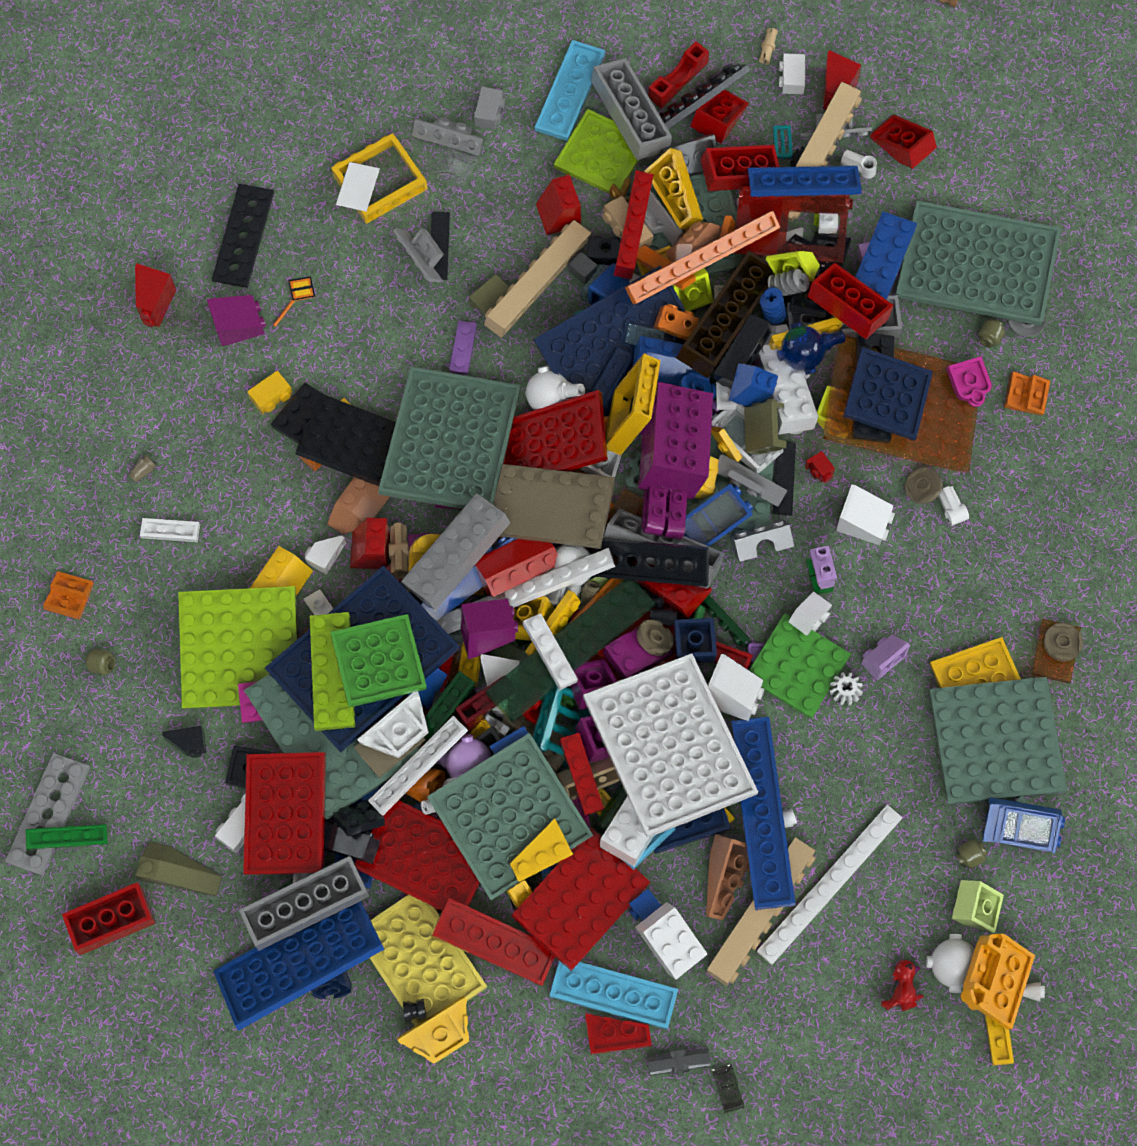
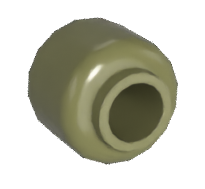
(991, 333)
(100, 661)
(972, 853)

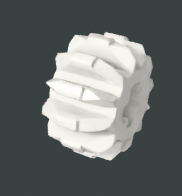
(847, 695)

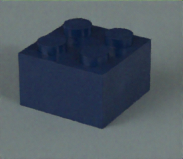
(695, 638)

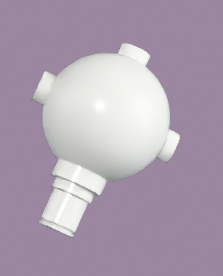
(549, 388)
(569, 554)
(951, 962)

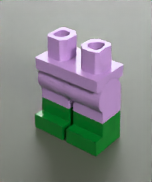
(822, 569)

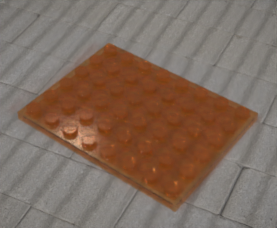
(946, 422)

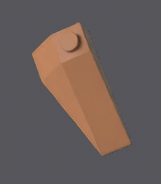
(726, 868)

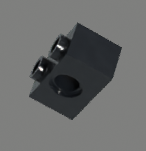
(597, 244)

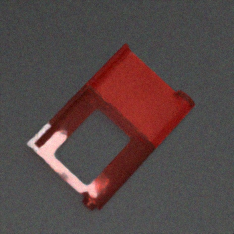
(775, 242)

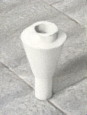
(1034, 991)

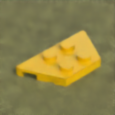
(439, 1033)

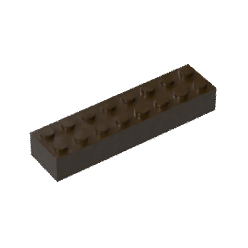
(726, 315)

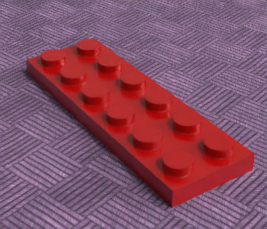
(493, 941)

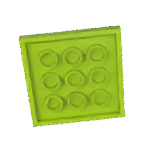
(597, 153)

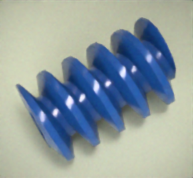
(773, 306)

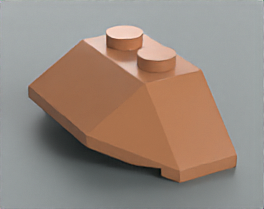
(693, 238)
(355, 505)

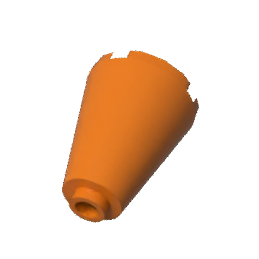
(427, 784)

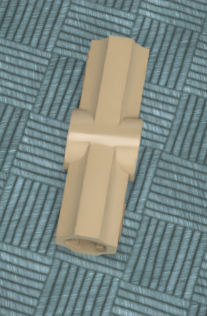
(399, 550)

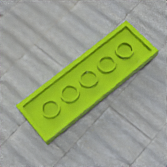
(329, 697)

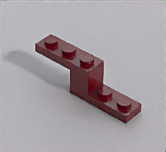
(473, 710)

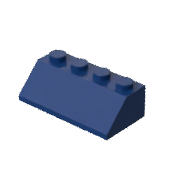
(671, 369)

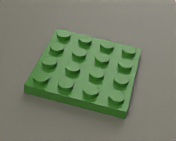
(378, 660)
(798, 666)

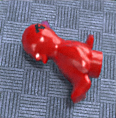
(905, 992)

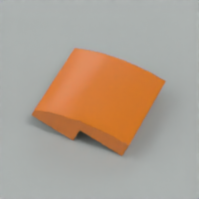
(1027, 393)
(68, 595)

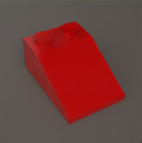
(719, 115)
(904, 140)

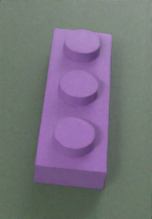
(463, 348)

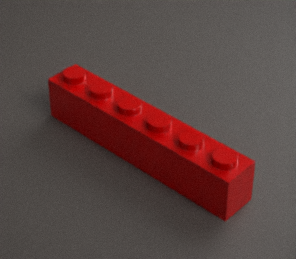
(633, 225)

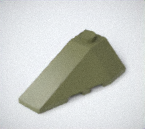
(171, 868)

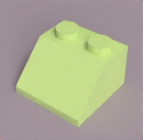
(977, 905)

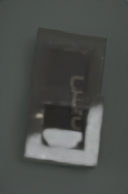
(728, 1088)

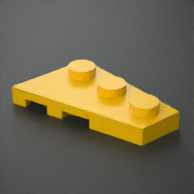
(542, 852)

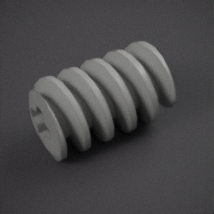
(789, 282)

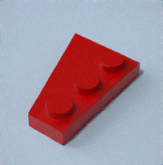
(615, 1035)

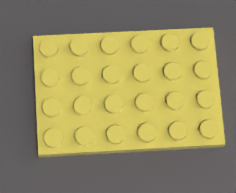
(418, 963)

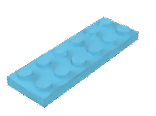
(569, 91)
(615, 994)

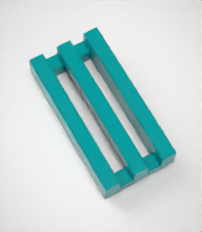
(783, 155)

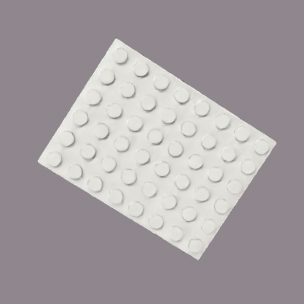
(670, 745)

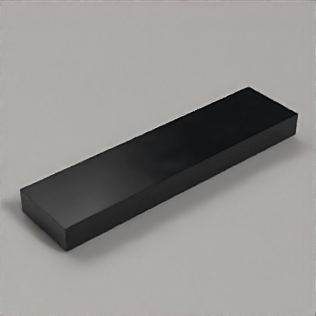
(440, 233)
(785, 478)

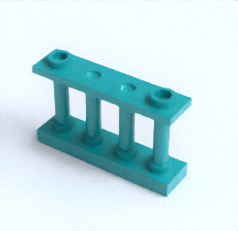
(547, 716)

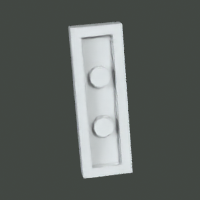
(169, 530)

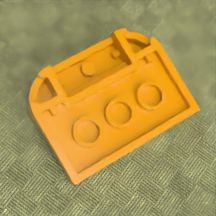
(997, 978)

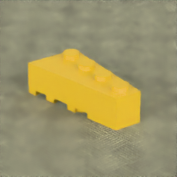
(675, 188)

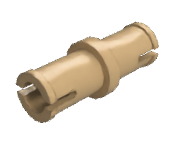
(768, 46)

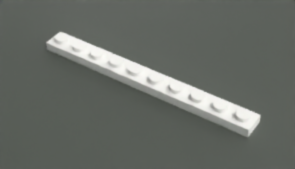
(541, 585)
(829, 885)

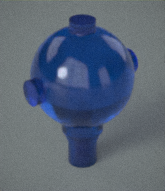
(806, 347)

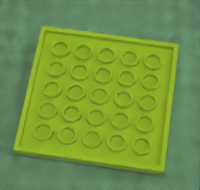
(231, 640)

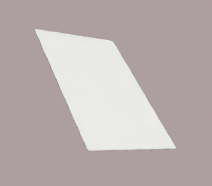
(357, 186)

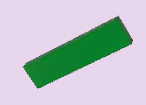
(66, 837)

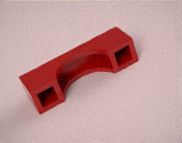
(666, 87)
(582, 774)

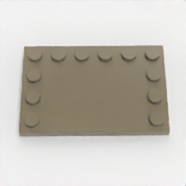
(554, 505)

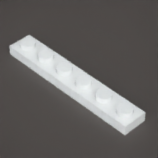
(417, 765)

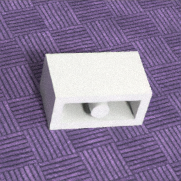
(793, 74)
(810, 614)

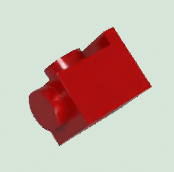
(820, 467)

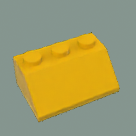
(283, 571)

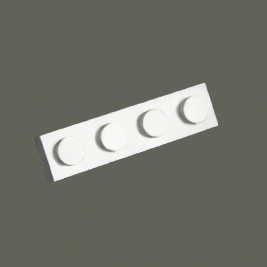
(550, 651)

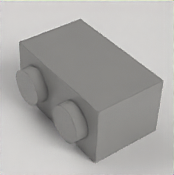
(489, 107)

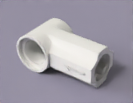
(853, 159)
(953, 508)

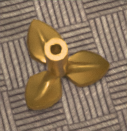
(616, 193)

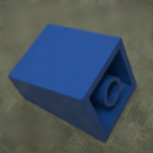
(605, 285)

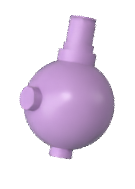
(464, 756)

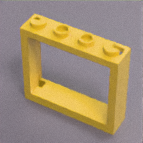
(395, 198)
(641, 384)

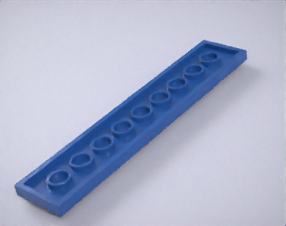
(764, 817)

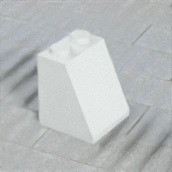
(865, 516)
(495, 668)
(735, 688)

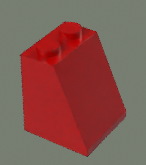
(838, 70)
(559, 205)
(153, 294)
(370, 544)

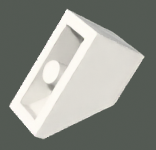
(324, 553)

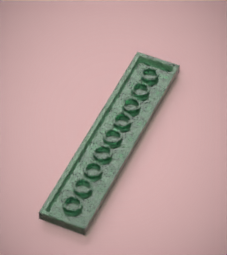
(578, 642)

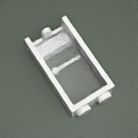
(734, 425)

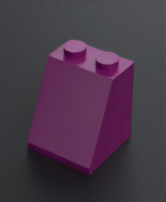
(236, 318)
(487, 626)

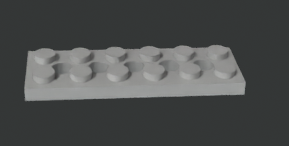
(42, 801)

